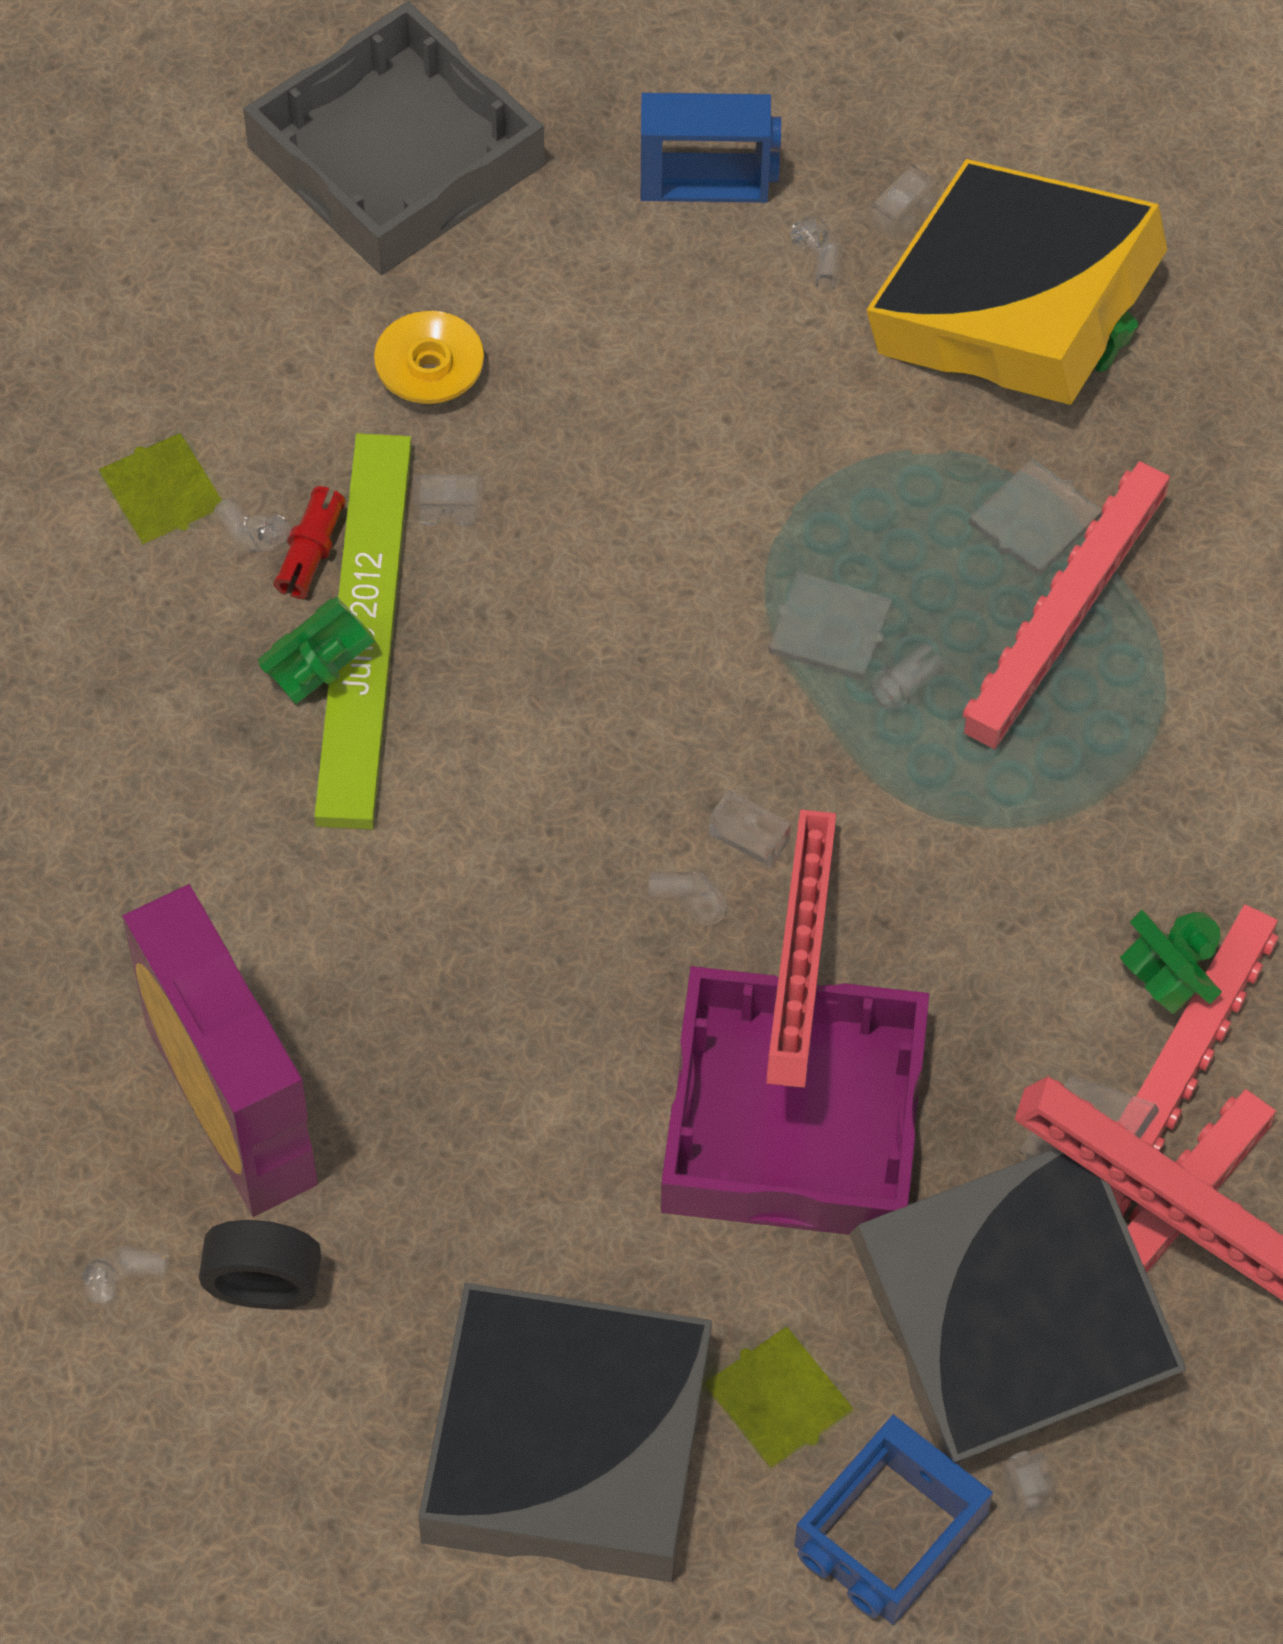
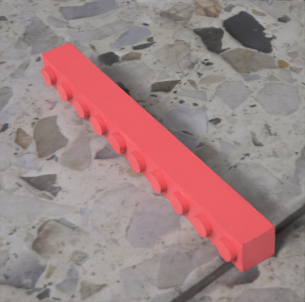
(1066, 604)
(801, 950)
(1202, 1024)
(1212, 1161)
(1154, 1181)

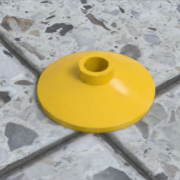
(424, 340)

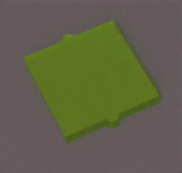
(160, 488)
(778, 1397)

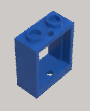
(708, 175)
(928, 1472)

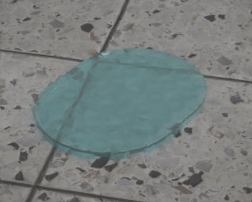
(906, 535)

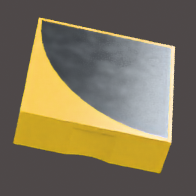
(1018, 280)

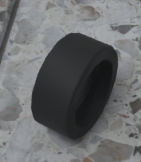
(260, 1264)

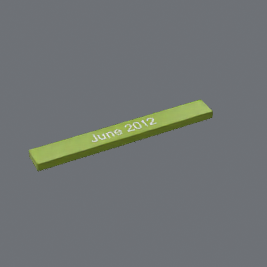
(369, 590)

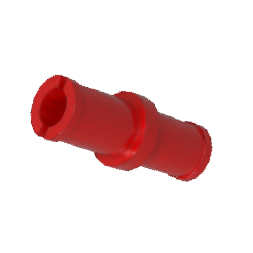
(309, 542)

